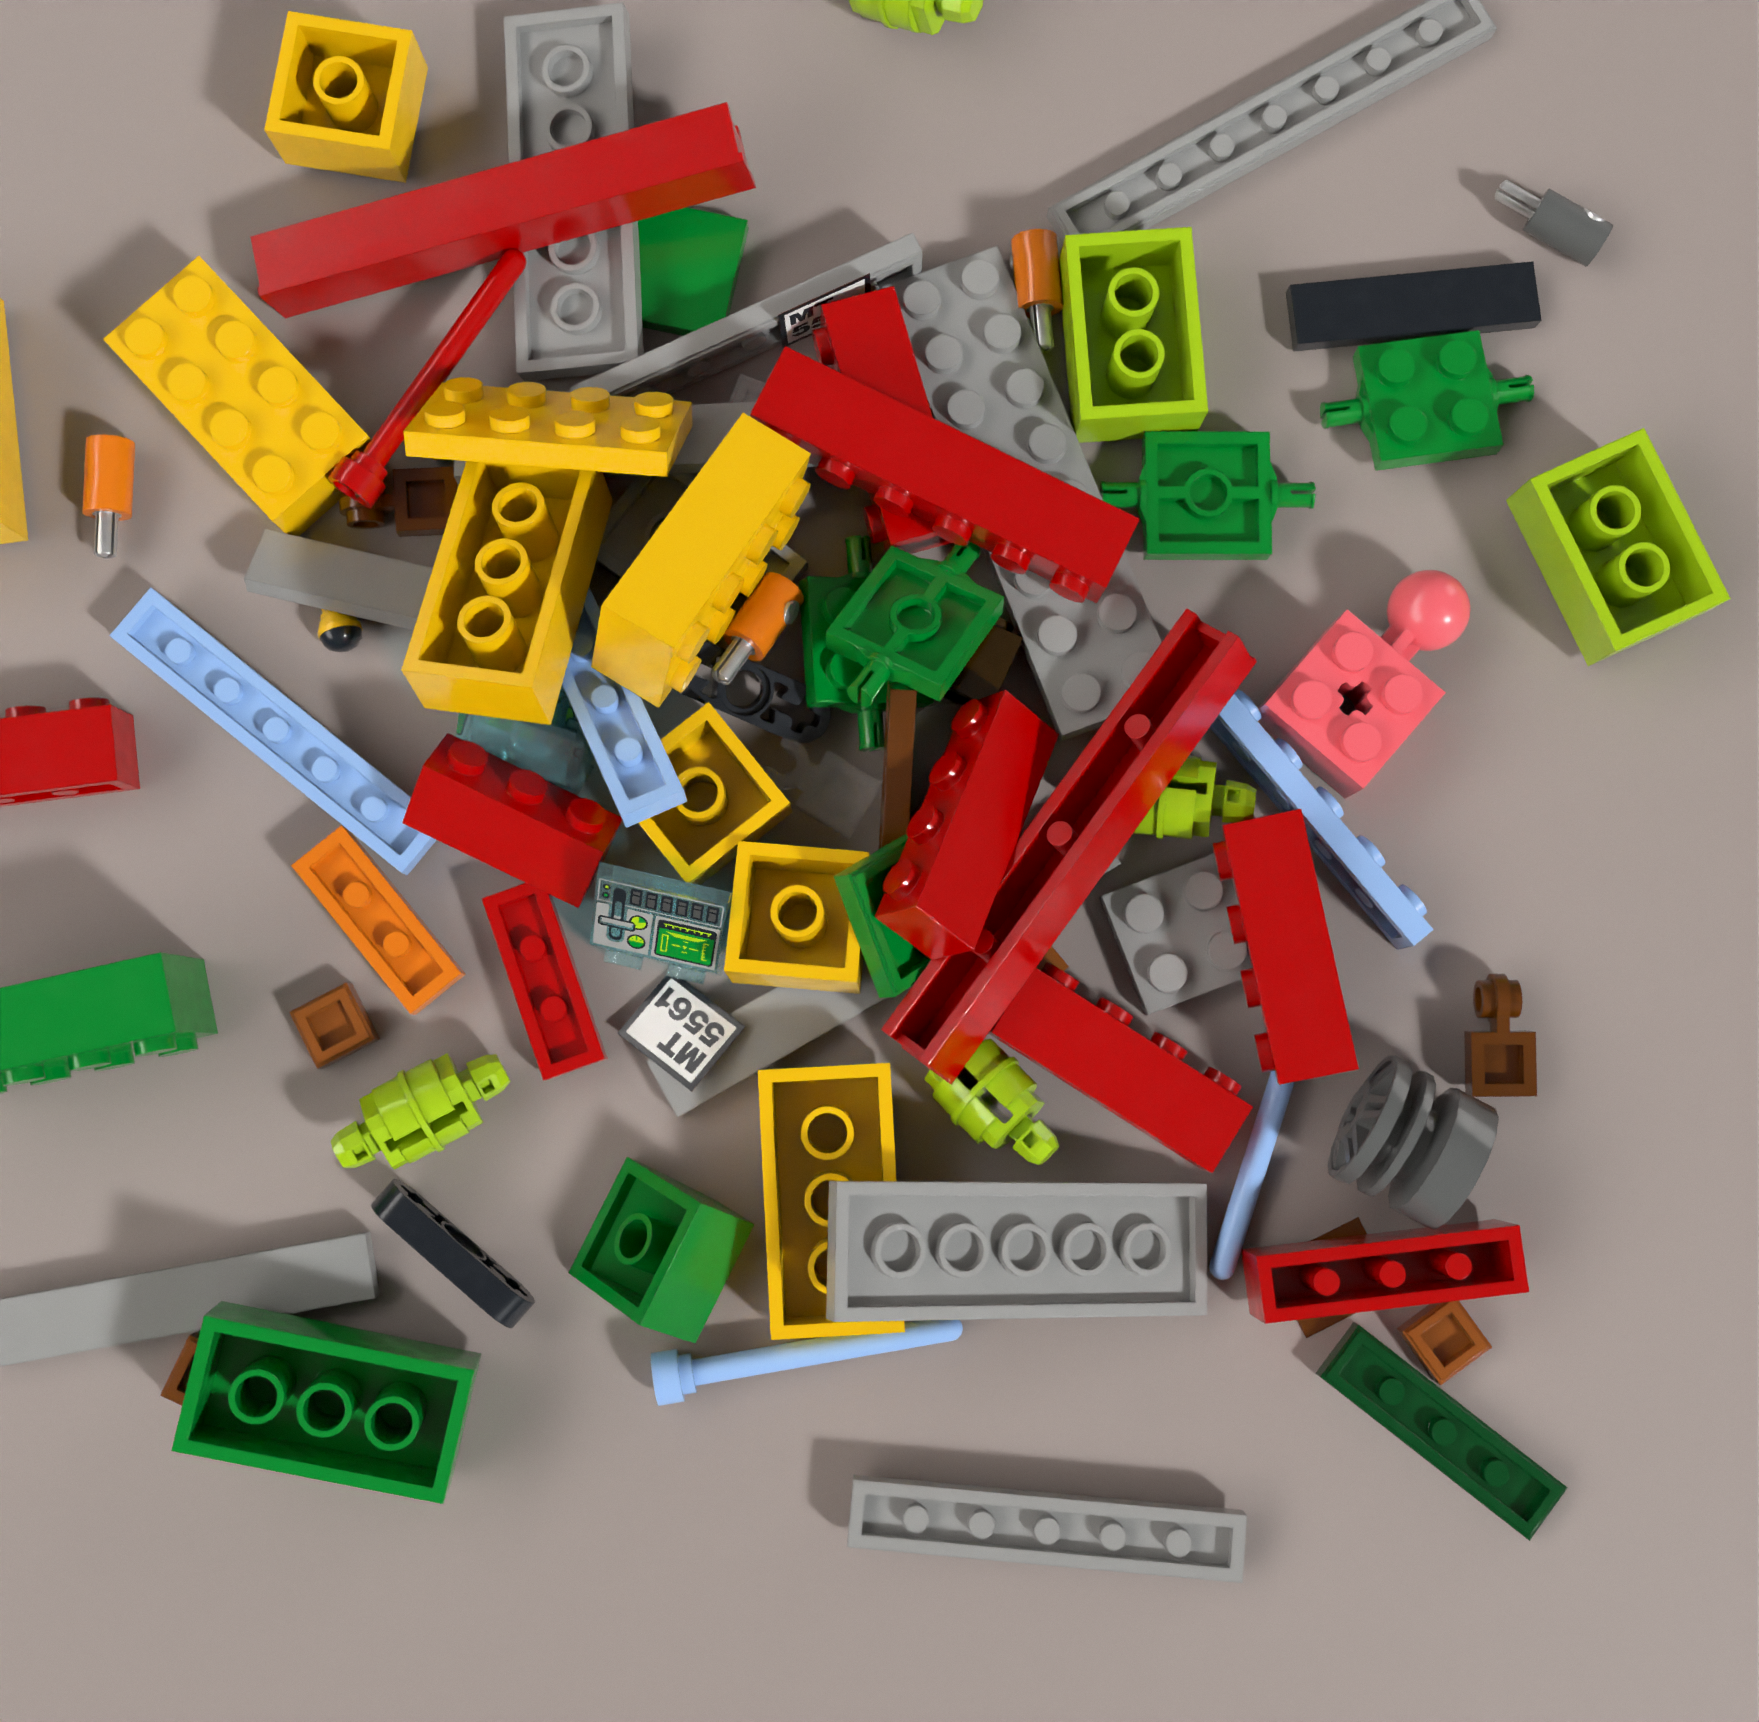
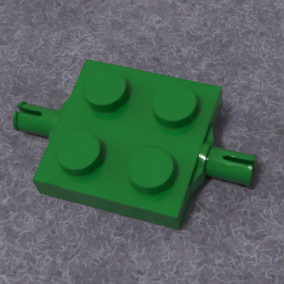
(1427, 400)
(1207, 495)
(914, 623)
(829, 672)

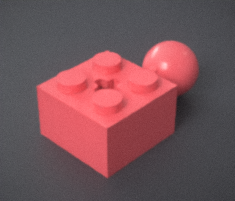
(1376, 673)

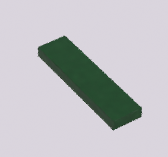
(1441, 1430)

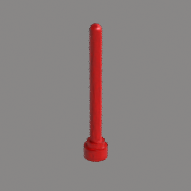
(365, 470)

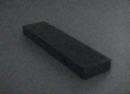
(1412, 306)

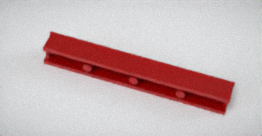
(502, 209)
(1073, 842)

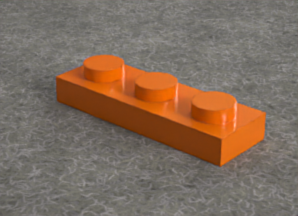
(378, 920)

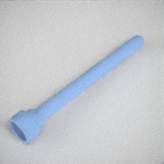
(1250, 1178)
(680, 1374)

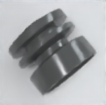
(1417, 1144)

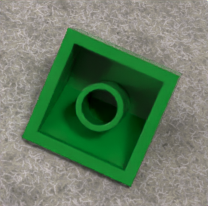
(660, 1251)

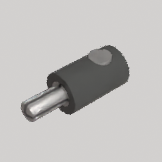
(1558, 222)

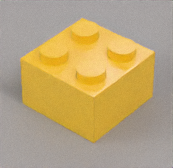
(346, 96)
(725, 794)
(791, 919)

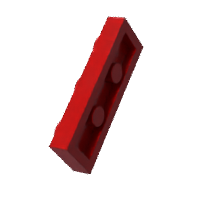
(544, 980)

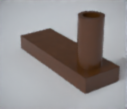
(897, 762)

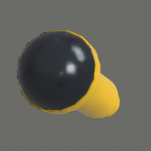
(339, 631)

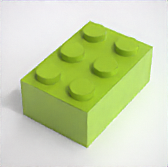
(1132, 333)
(1616, 547)

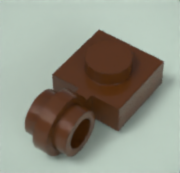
(419, 502)
(1499, 1059)

